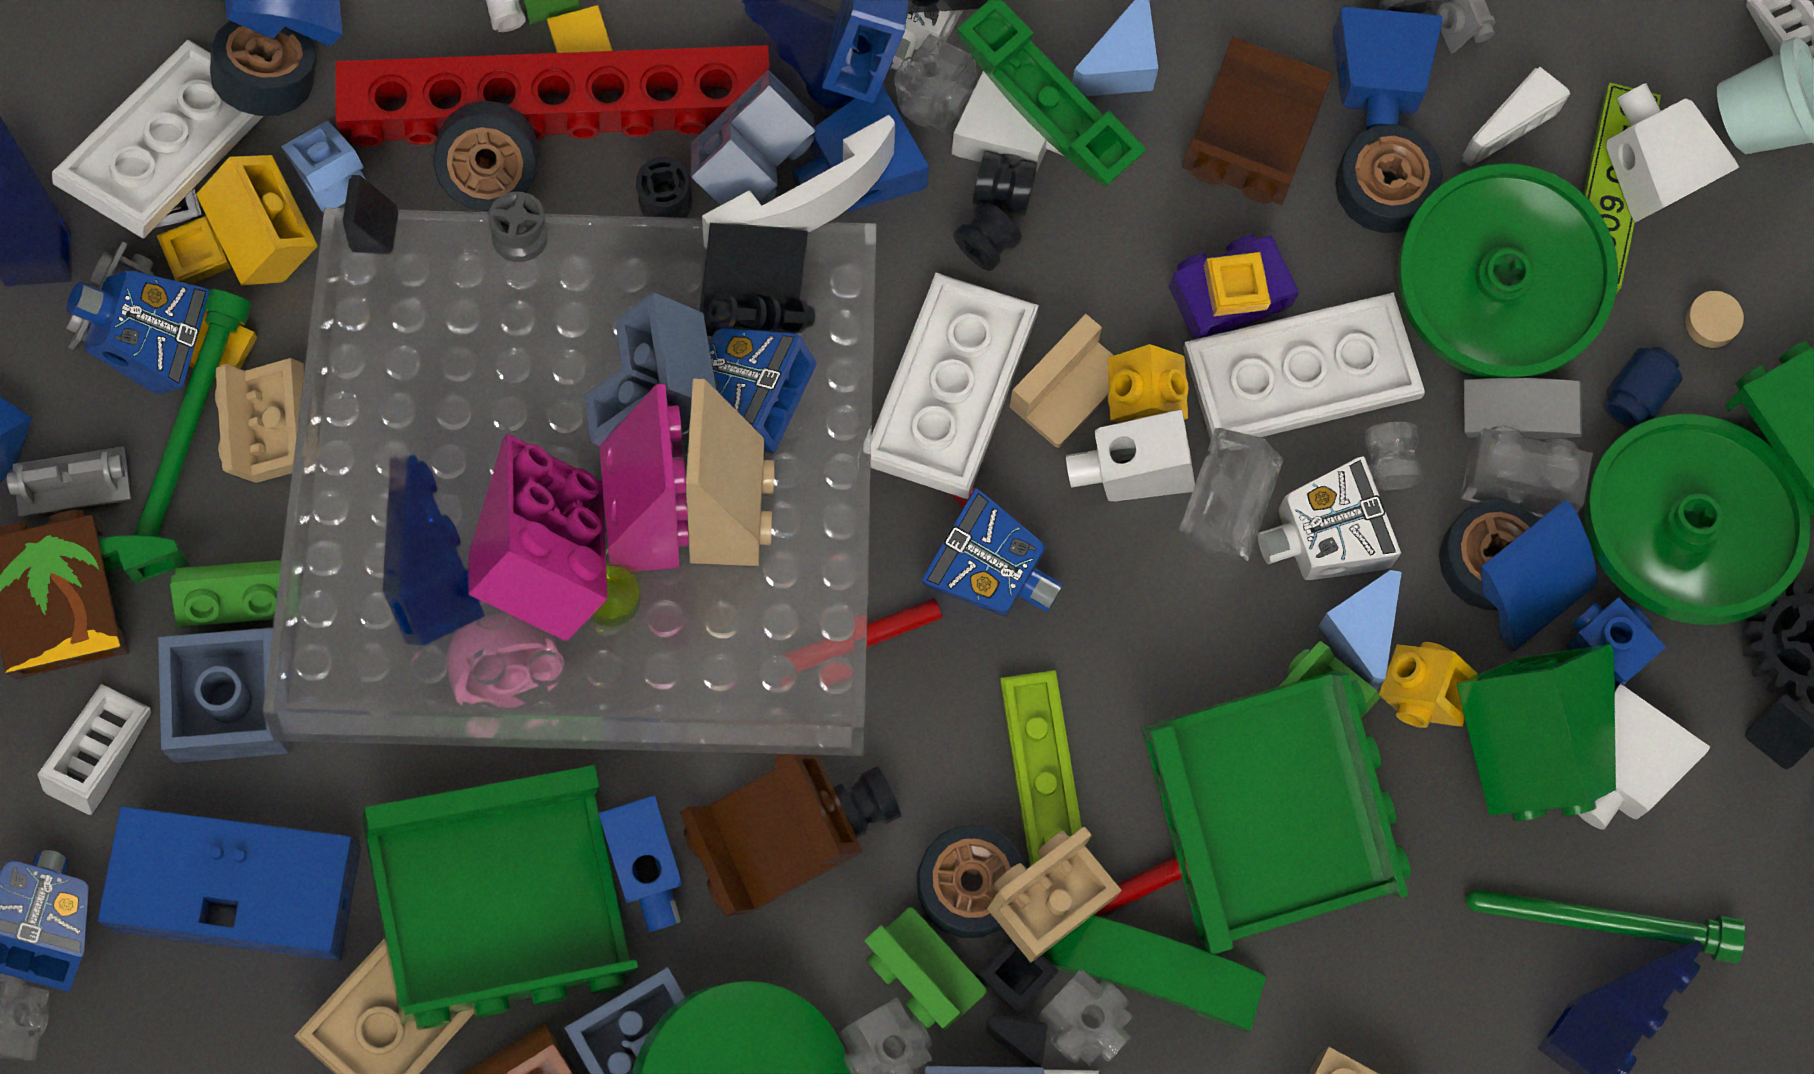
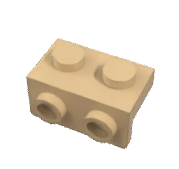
(259, 418)
(1052, 895)

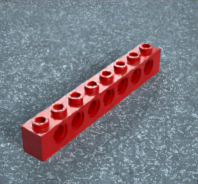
(530, 78)

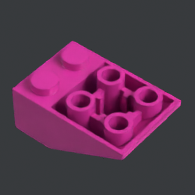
(645, 487)
(540, 541)

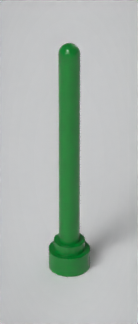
(224, 315)
(1721, 937)

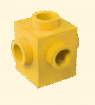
(1146, 383)
(1424, 686)

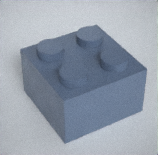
(215, 696)

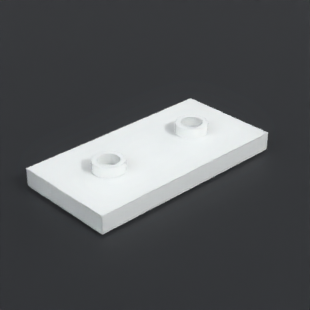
(155, 144)
(1305, 368)
(951, 385)

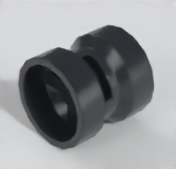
(1000, 182)
(668, 199)
(868, 801)

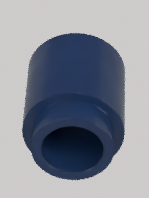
(1643, 386)

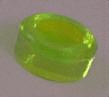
(622, 598)

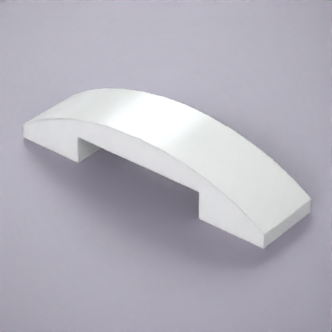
(822, 197)

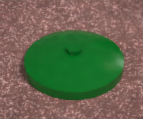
(1507, 272)
(1697, 519)
(742, 1031)

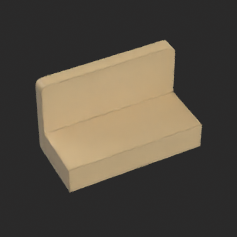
(1065, 384)

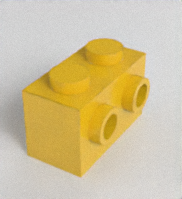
(256, 219)

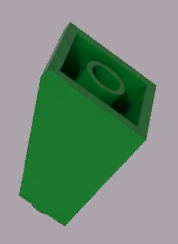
(1544, 731)

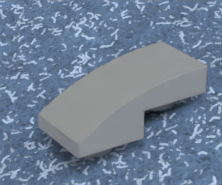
(1528, 404)

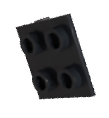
(755, 279)

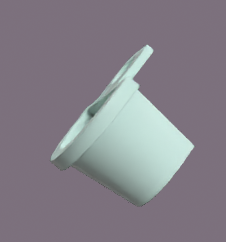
(1771, 101)

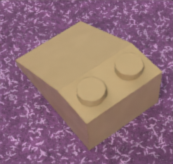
(725, 483)

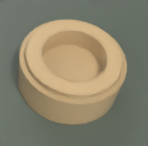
(1714, 319)

